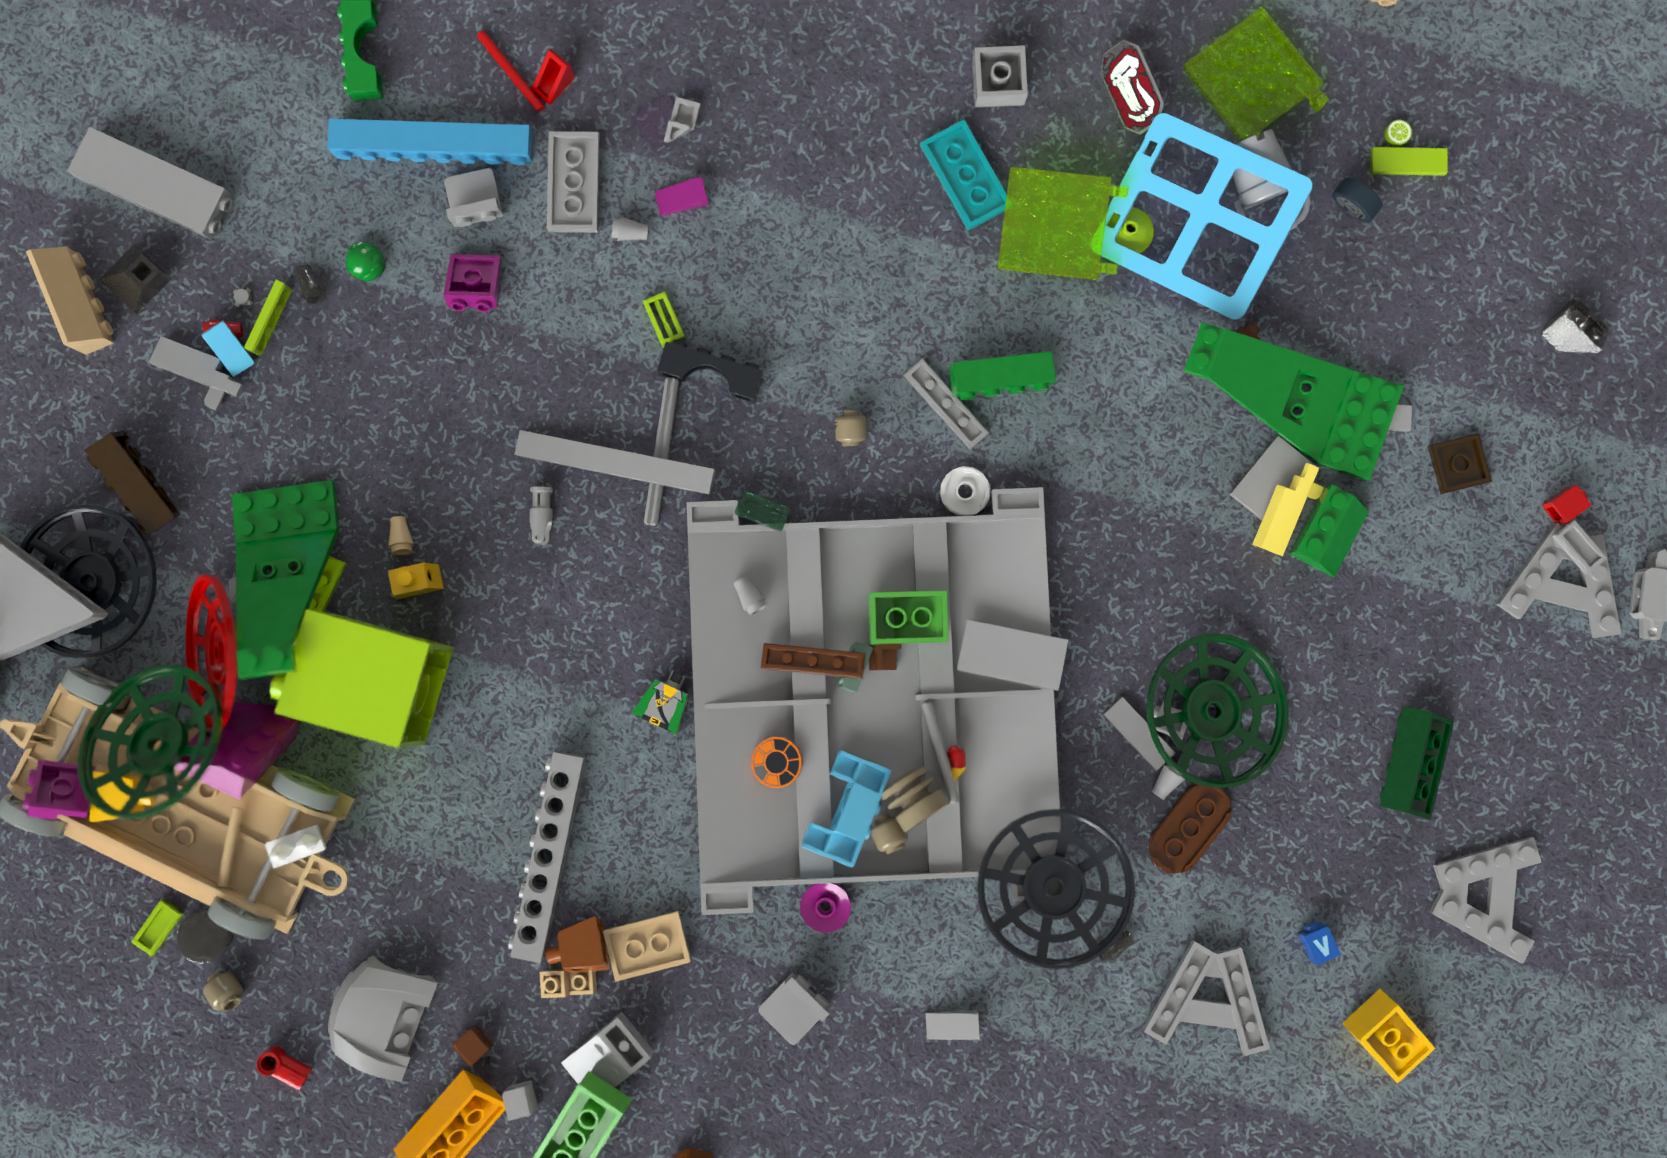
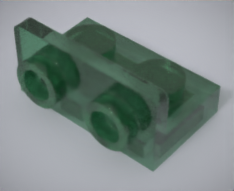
(762, 511)

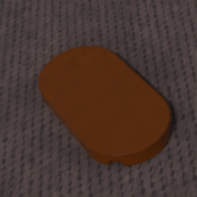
(1189, 828)

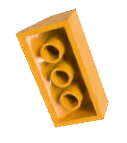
(454, 1120)

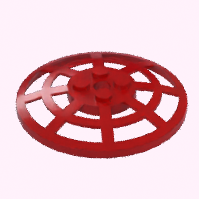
(218, 642)

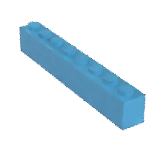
(430, 141)

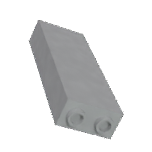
(150, 183)

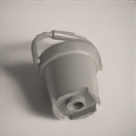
(1255, 190)

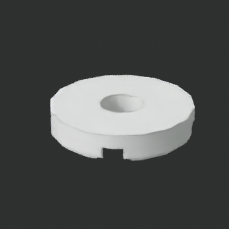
(951, 497)

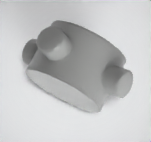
(242, 297)

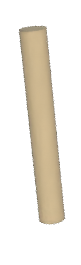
(229, 847)

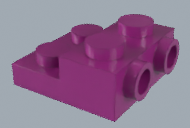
(473, 282)
(55, 791)

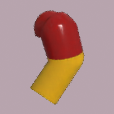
(958, 761)

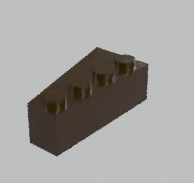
(132, 481)

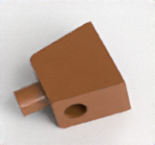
(581, 947)

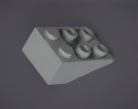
(610, 1053)

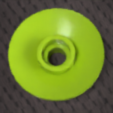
(1142, 236)

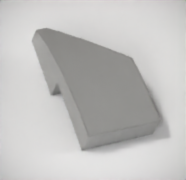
(683, 119)

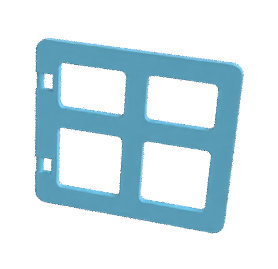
(1205, 209)

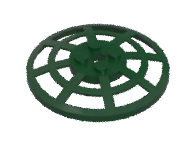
(1228, 708)
(141, 743)

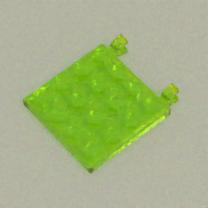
(1254, 76)
(1056, 223)

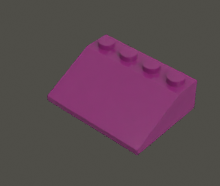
(246, 747)

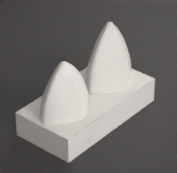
(295, 846)

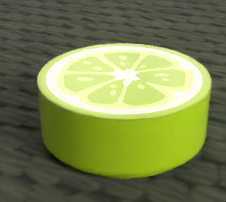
(1398, 133)

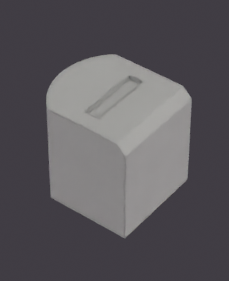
(520, 1100)

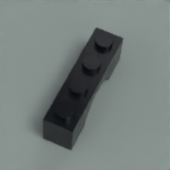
(680, 362)

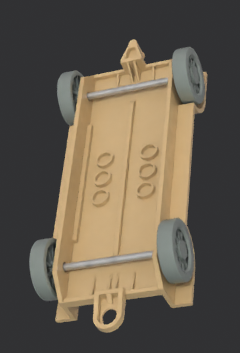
(187, 839)

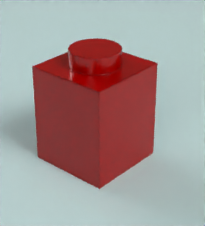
(1567, 504)

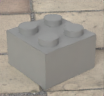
(999, 76)

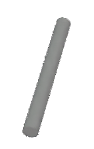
(941, 753)

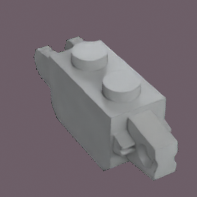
(1650, 595)

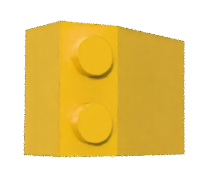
(1388, 1035)

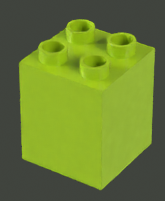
(363, 680)

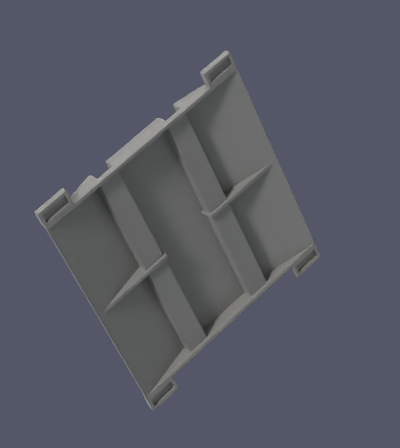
(817, 598)

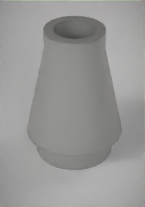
(627, 229)
(750, 597)
(1166, 782)

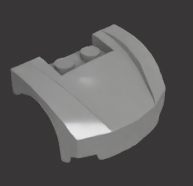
(378, 1017)

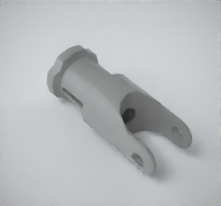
(541, 514)

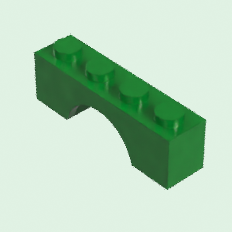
(362, 79)

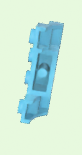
(854, 812)

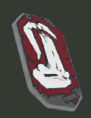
(1131, 86)

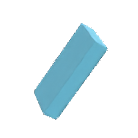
(228, 348)

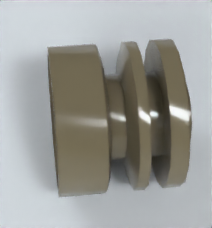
(914, 798)

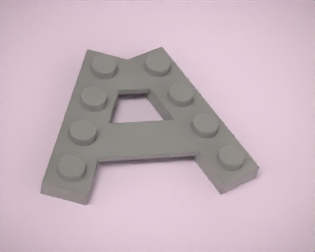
(1593, 597)
(1501, 868)
(1179, 1005)

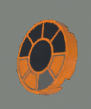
(777, 762)

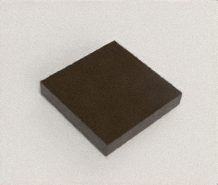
(1459, 463)

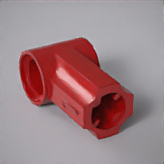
(287, 1068)

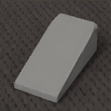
(953, 1025)

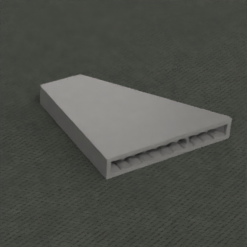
(37, 603)

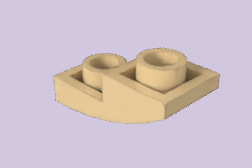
(563, 983)

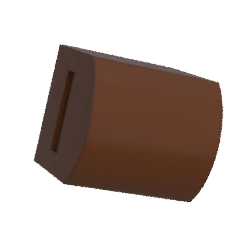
(472, 1045)

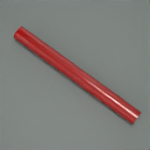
(511, 71)

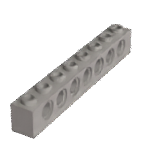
(521, 945)

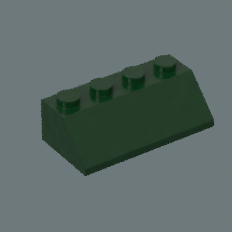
(1416, 762)

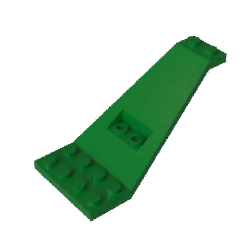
(1341, 414)
(277, 531)

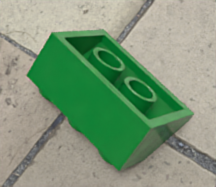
(1329, 530)

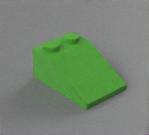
(907, 617)

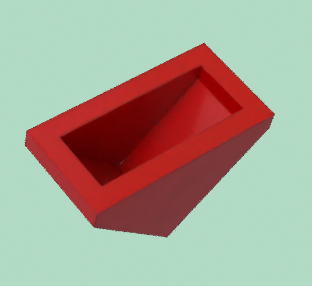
(552, 77)

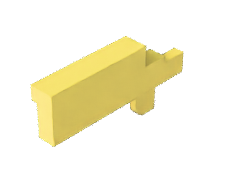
(1285, 510)

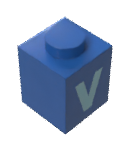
(1318, 942)

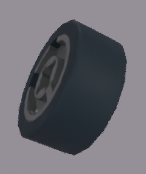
(1357, 199)

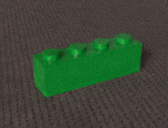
(1001, 375)

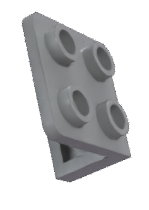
(472, 198)
(794, 1008)

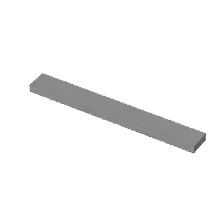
(615, 462)

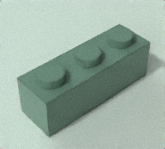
(853, 684)

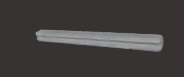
(662, 447)

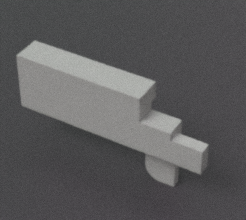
(196, 367)

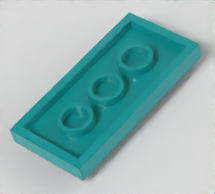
(965, 174)

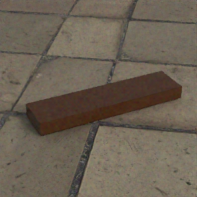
(813, 661)

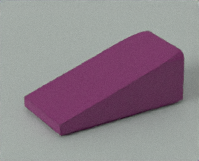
(682, 197)

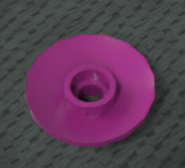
(825, 919)

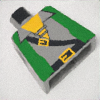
(664, 703)

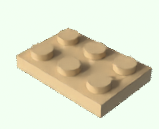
(647, 946)

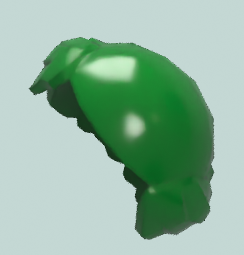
(364, 261)

